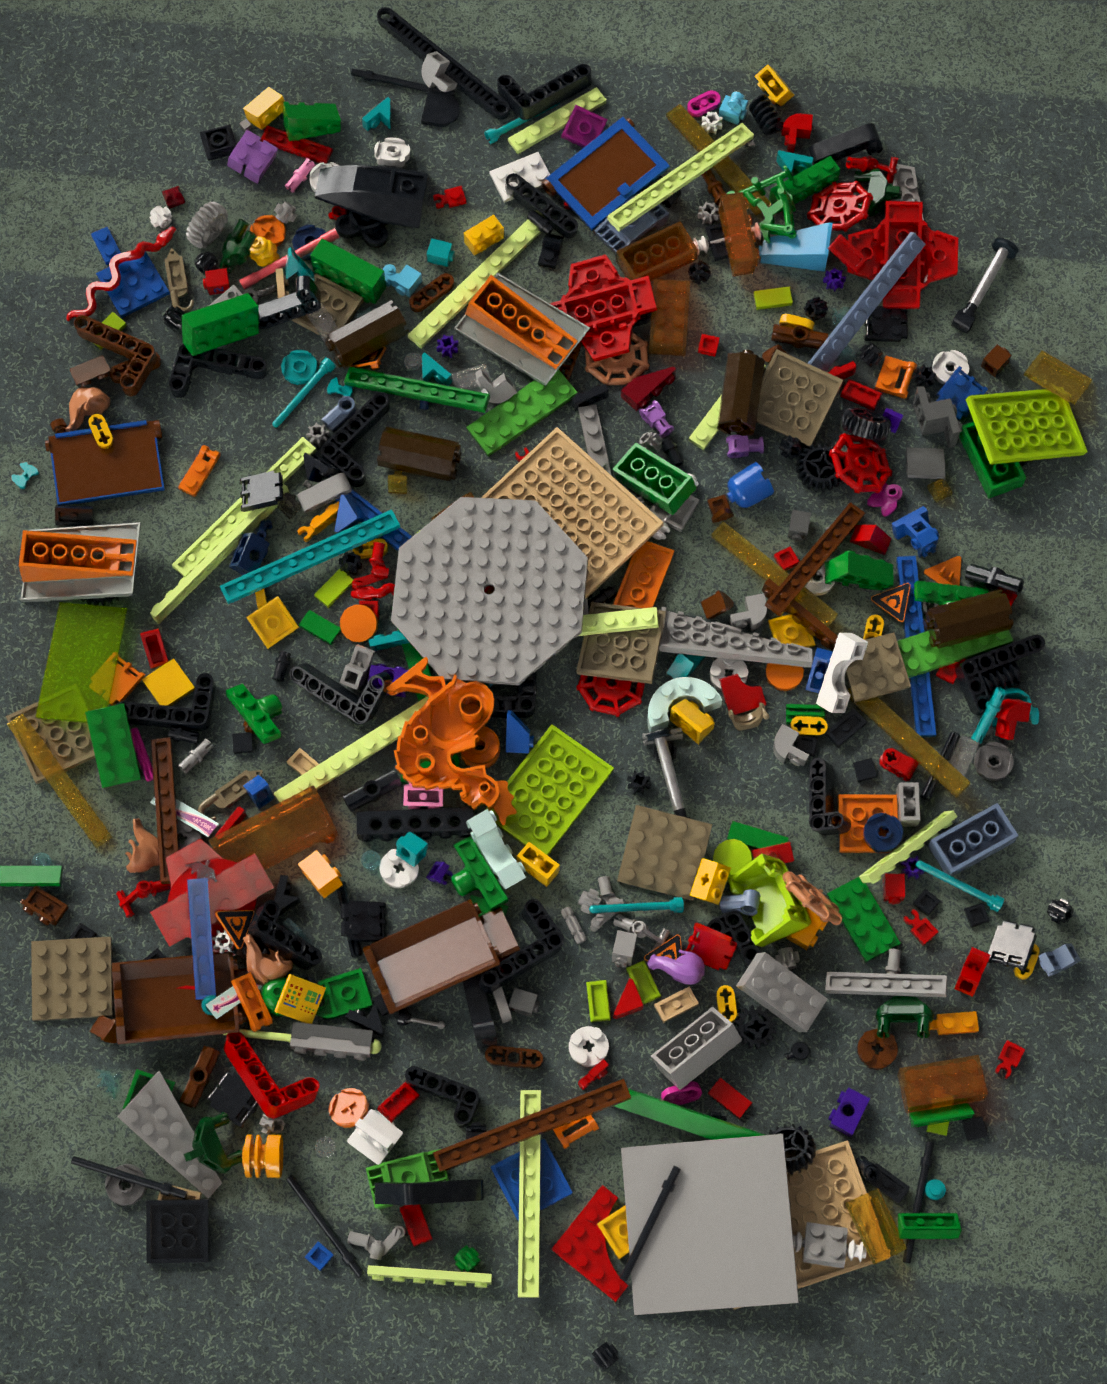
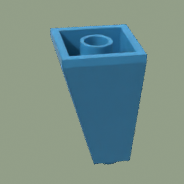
(805, 251)

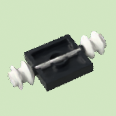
(716, 241)

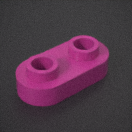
(701, 102)
(686, 1095)

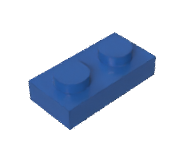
(105, 244)

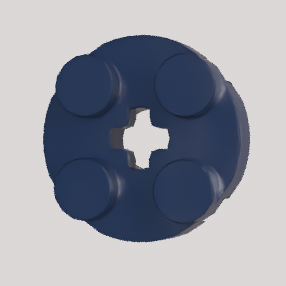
(304, 234)
(886, 822)

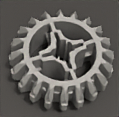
(207, 224)

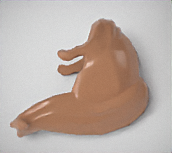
(84, 403)
(146, 854)
(265, 966)

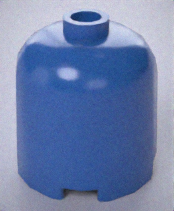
(749, 486)

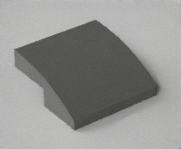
(925, 463)

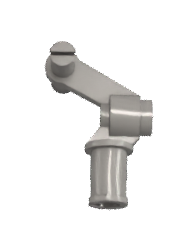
(607, 897)
(640, 929)
(375, 1247)

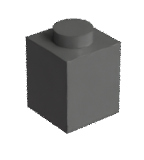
(799, 525)
(524, 1002)

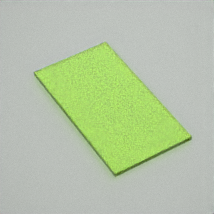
(81, 661)

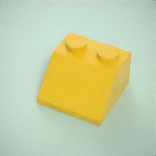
(691, 720)

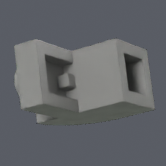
(434, 72)
(500, 389)
(754, 613)
(358, 668)
(784, 747)

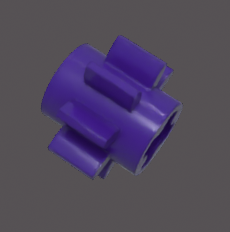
(834, 279)
(447, 346)
(907, 865)

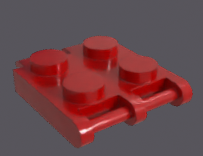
(712, 946)

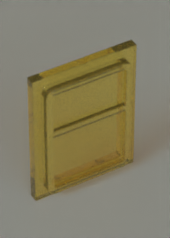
(1058, 377)
(875, 1226)

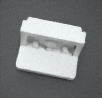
(374, 1137)

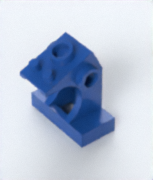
(923, 541)

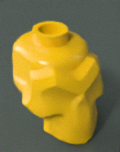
(263, 251)

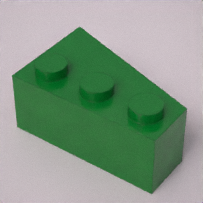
(309, 121)
(860, 570)

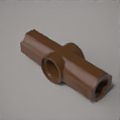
(788, 335)
(194, 1089)

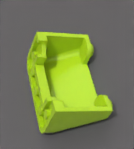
(779, 910)

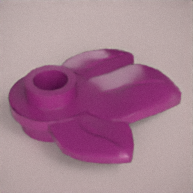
(885, 500)

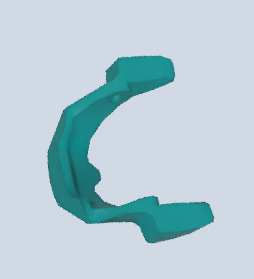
(1018, 693)

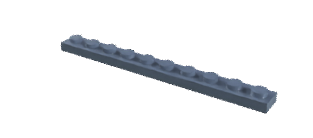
(867, 302)

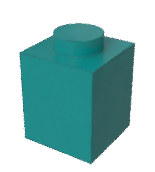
(440, 252)

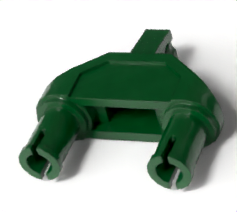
(879, 188)
(235, 248)
(904, 1010)
(208, 1146)

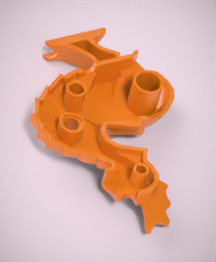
(442, 729)

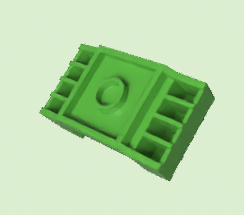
(408, 1169)

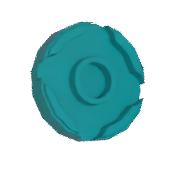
(302, 371)

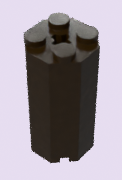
(366, 335)
(741, 393)
(419, 454)
(968, 619)

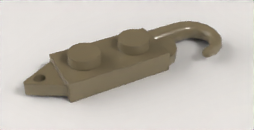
(177, 279)
(229, 793)

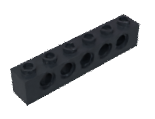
(425, 817)

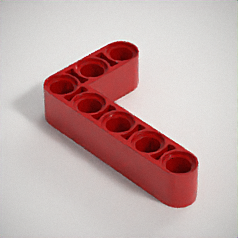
(262, 1080)

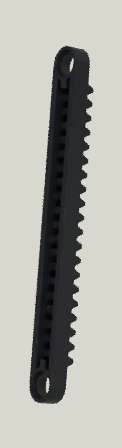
(422, 46)

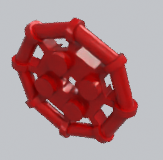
(841, 194)
(855, 469)
(610, 694)

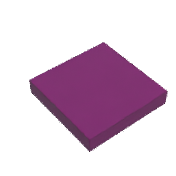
(583, 126)

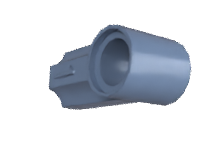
(338, 414)
(745, 903)

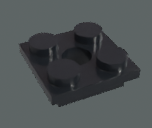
(218, 150)

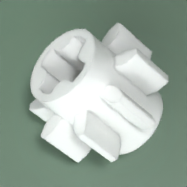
(711, 122)
(160, 217)
(226, 946)

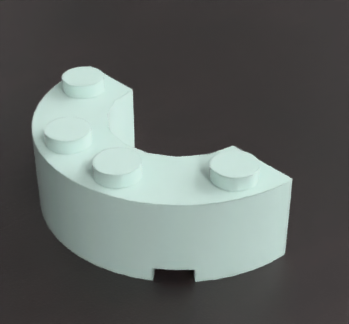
(675, 691)
(496, 854)

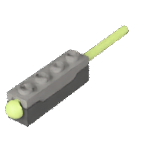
(324, 1039)

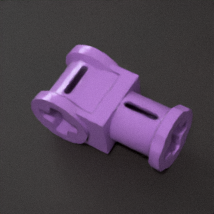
(655, 418)
(741, 446)

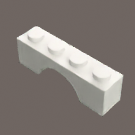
(833, 692)

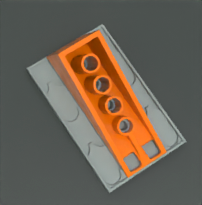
(520, 328)
(79, 562)

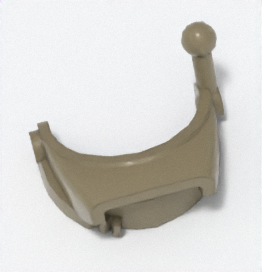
(749, 720)

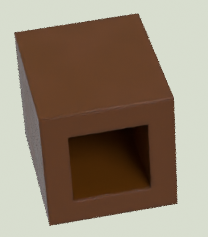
(996, 360)

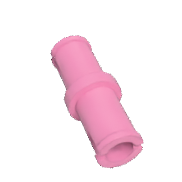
(300, 175)

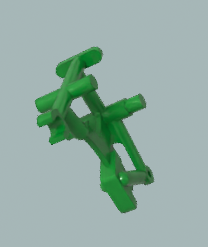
(786, 203)

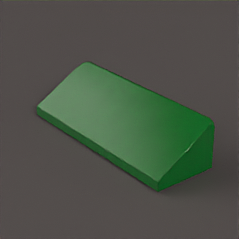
(940, 1115)
(928, 1226)

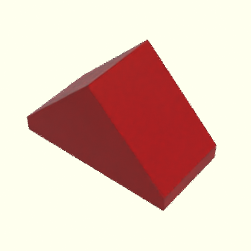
(871, 538)
(154, 648)
(629, 1002)

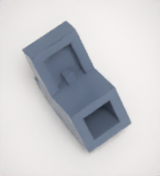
(1059, 959)

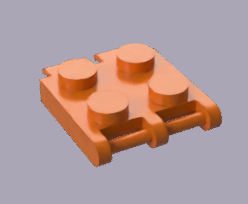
(124, 681)

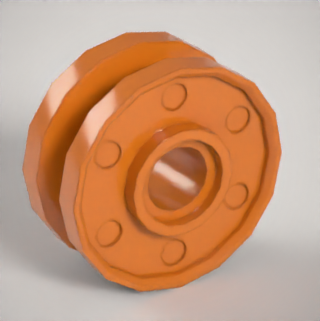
(486, 756)

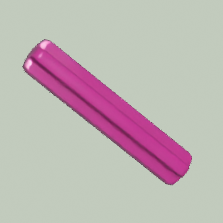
(142, 755)

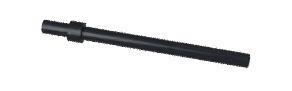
(369, 75)
(925, 1163)
(668, 1186)
(165, 1189)
(348, 1257)

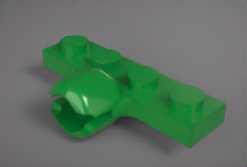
(943, 593)
(257, 712)
(477, 875)

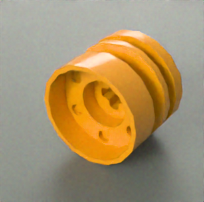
(263, 1156)

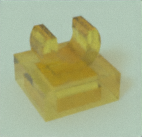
(397, 483)
(939, 490)

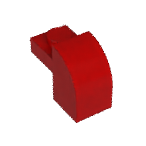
(796, 126)
(1011, 712)
(972, 971)

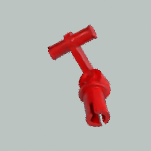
(871, 163)
(378, 571)
(142, 891)

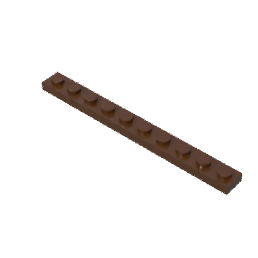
(532, 1125)

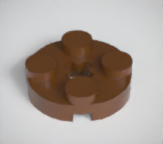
(868, 1056)

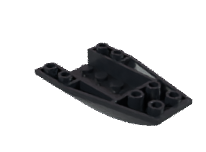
(375, 192)

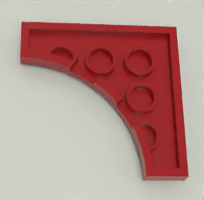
(585, 1246)

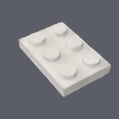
(529, 168)

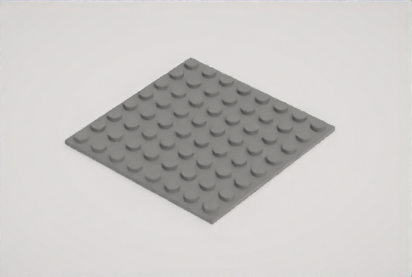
(721, 1230)

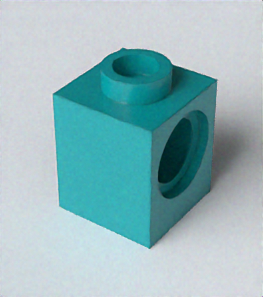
(411, 848)

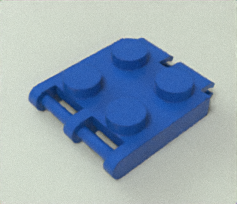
(959, 389)

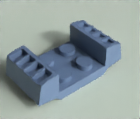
(617, 240)

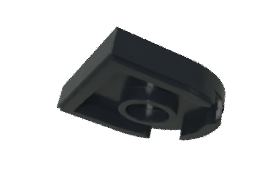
(440, 109)

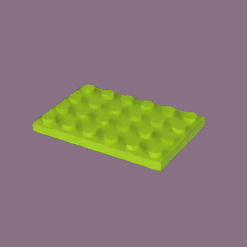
(1025, 426)
(552, 789)

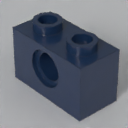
(249, 544)

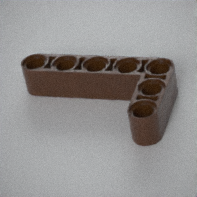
(120, 347)

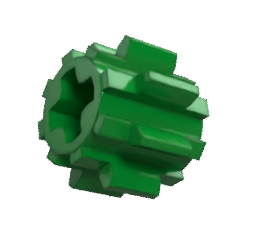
(467, 1259)

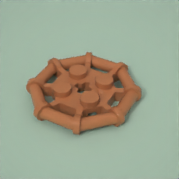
(620, 365)
(812, 898)

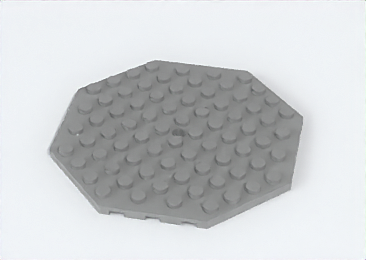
(501, 634)

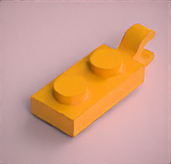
(320, 522)
(955, 1023)

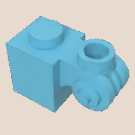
(733, 108)
(404, 282)

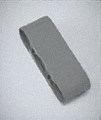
(324, 492)

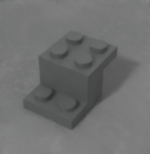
(937, 416)

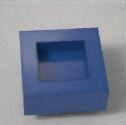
(319, 1256)

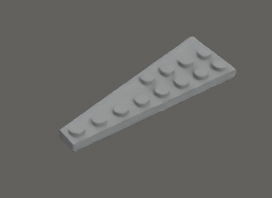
(719, 640)

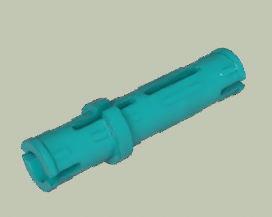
(987, 718)

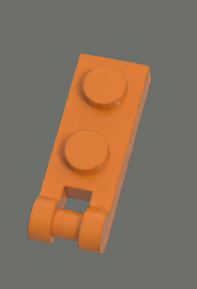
(199, 471)
(252, 1001)

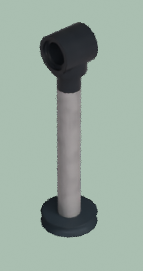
(966, 316)
(668, 770)

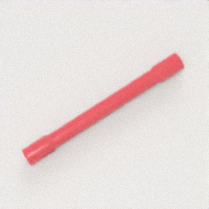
(255, 277)

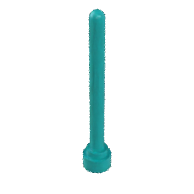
(494, 134)
(325, 367)
(995, 902)
(675, 904)

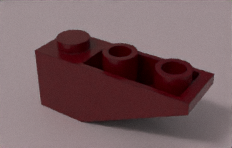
(643, 388)

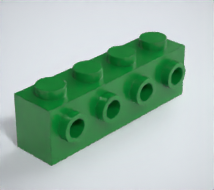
(809, 181)

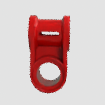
(900, 764)

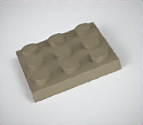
(338, 302)
(879, 671)

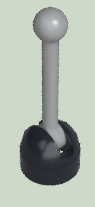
(405, 1018)

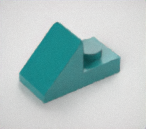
(380, 113)
(793, 161)
(295, 264)
(432, 368)
(684, 665)

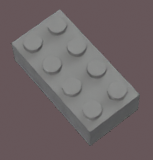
(781, 992)
(696, 1048)

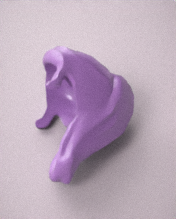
(685, 969)

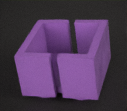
(254, 154)

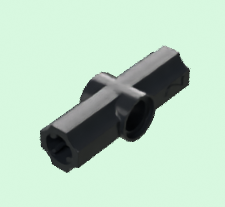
(994, 579)
(361, 796)

